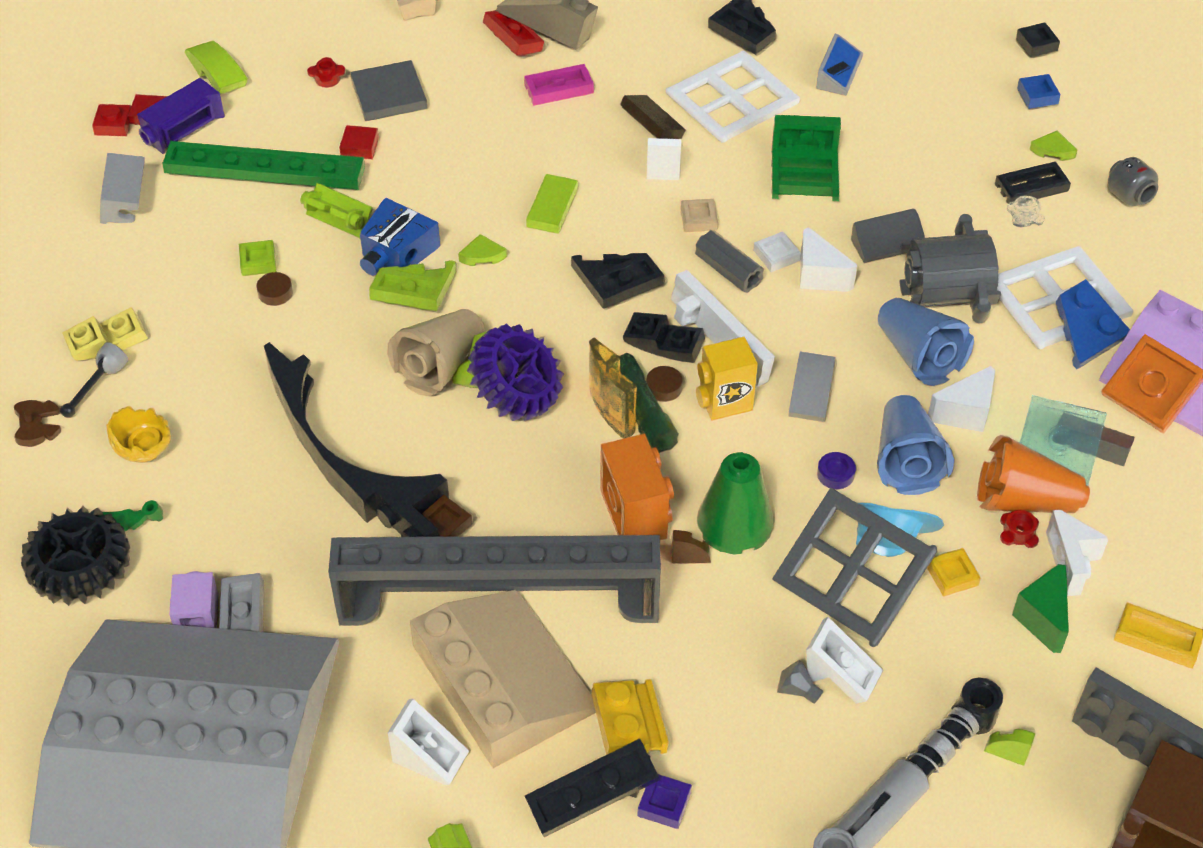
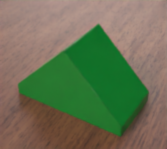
(1044, 608)

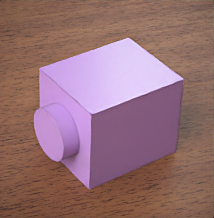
(194, 600)

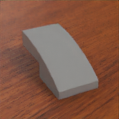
(811, 386)

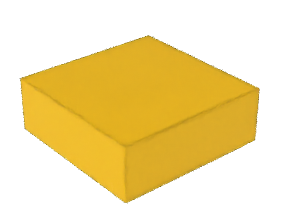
(953, 572)

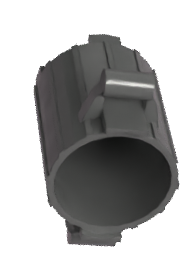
(953, 269)

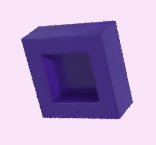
(665, 801)

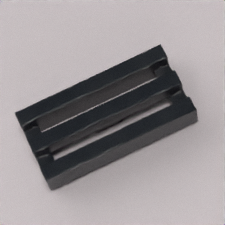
(1035, 185)

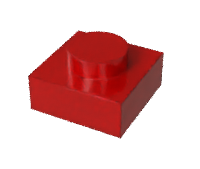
(111, 120)

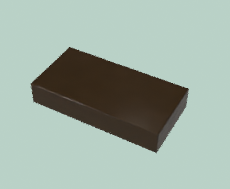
(652, 117)

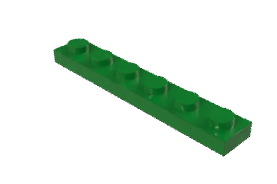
(264, 165)

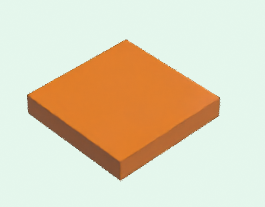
(1154, 383)

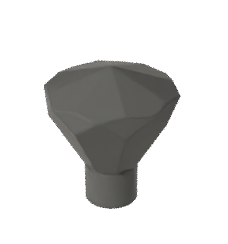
(797, 682)

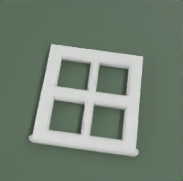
(752, 116)
(1039, 270)

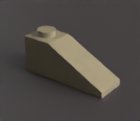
(560, 19)

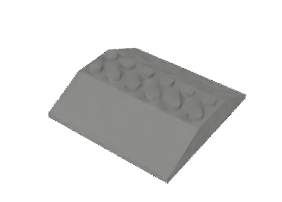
(181, 738)

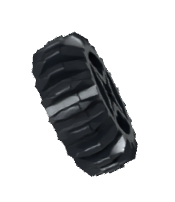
(76, 560)

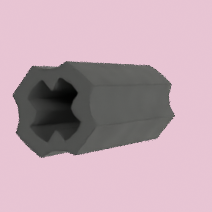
(729, 261)

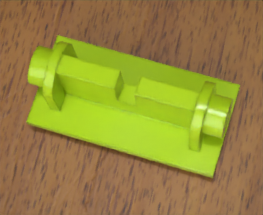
(336, 209)

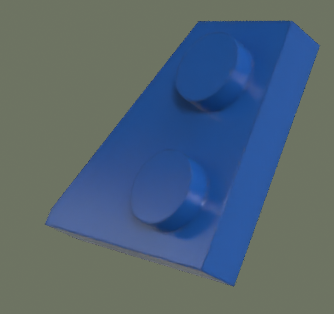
(1089, 323)

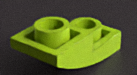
(217, 65)

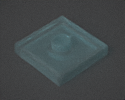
(1064, 433)

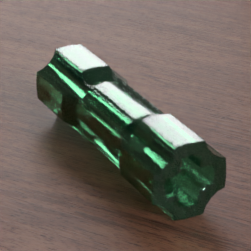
(649, 415)

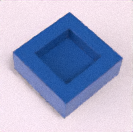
(1038, 91)

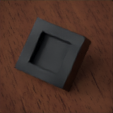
(1037, 39)

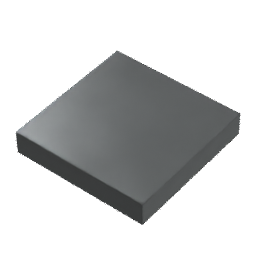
(388, 90)

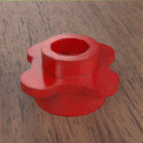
(326, 72)
(1022, 521)

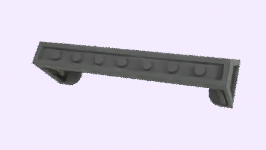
(372, 565)

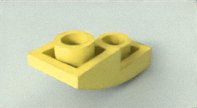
(90, 335)

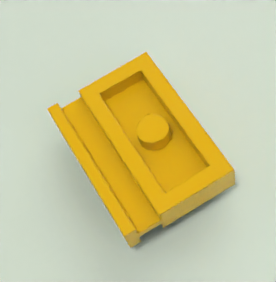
(629, 714)

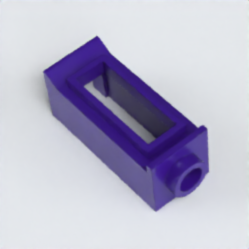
(180, 114)

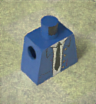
(397, 237)

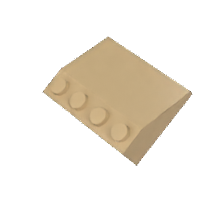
(500, 672)

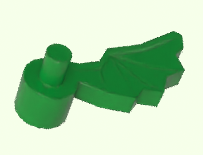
(133, 519)

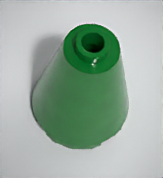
(736, 507)

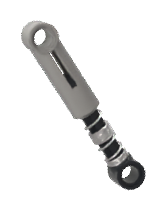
(907, 779)

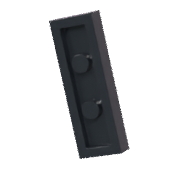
(592, 788)

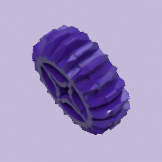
(515, 372)

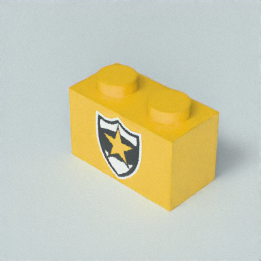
(727, 378)

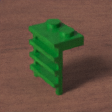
(805, 156)

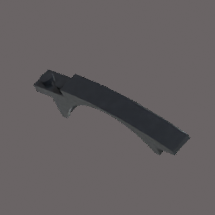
(394, 499)

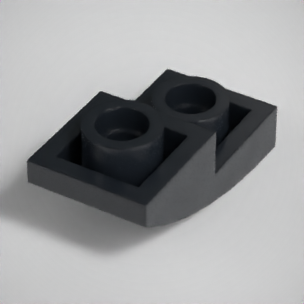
(656, 336)

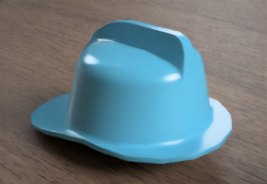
(907, 520)

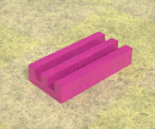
(559, 84)

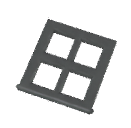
(854, 566)

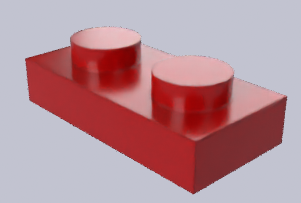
(513, 34)

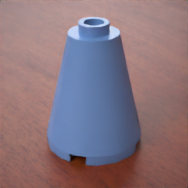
(926, 339)
(911, 448)

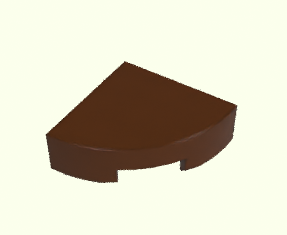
(689, 550)

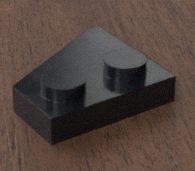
(743, 25)
(618, 276)

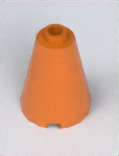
(1028, 481)

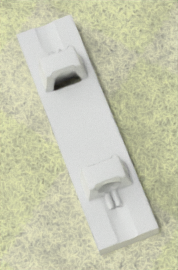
(700, 307)

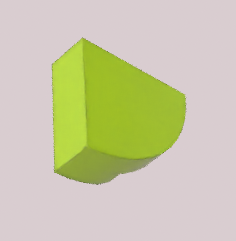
(1054, 145)
(482, 251)
(1011, 747)

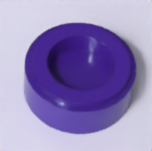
(836, 470)

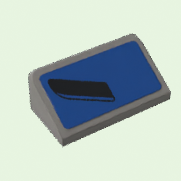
(839, 66)

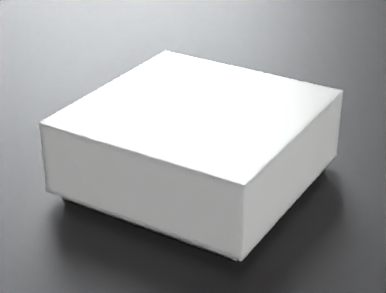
(777, 251)

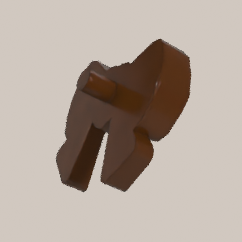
(31, 429)

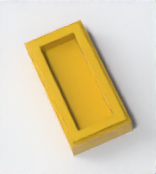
(1159, 635)

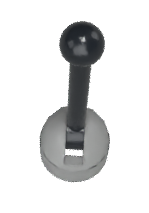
(108, 360)

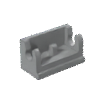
(121, 187)

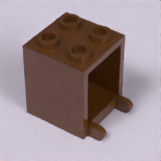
(1167, 804)

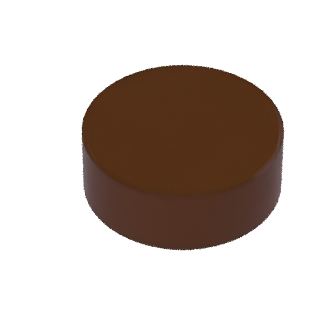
(274, 288)
(665, 383)

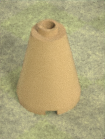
(433, 350)

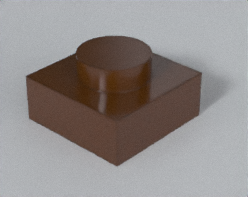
(448, 517)

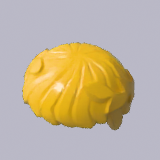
(138, 434)

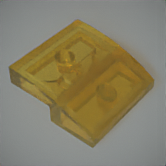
(610, 390)

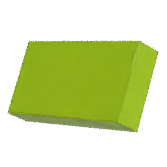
(552, 203)

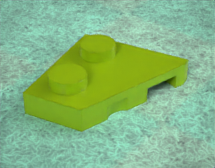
(413, 285)

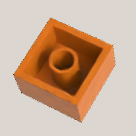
(635, 487)

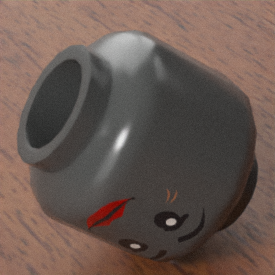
(1133, 181)

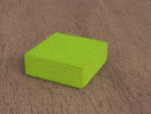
(257, 257)

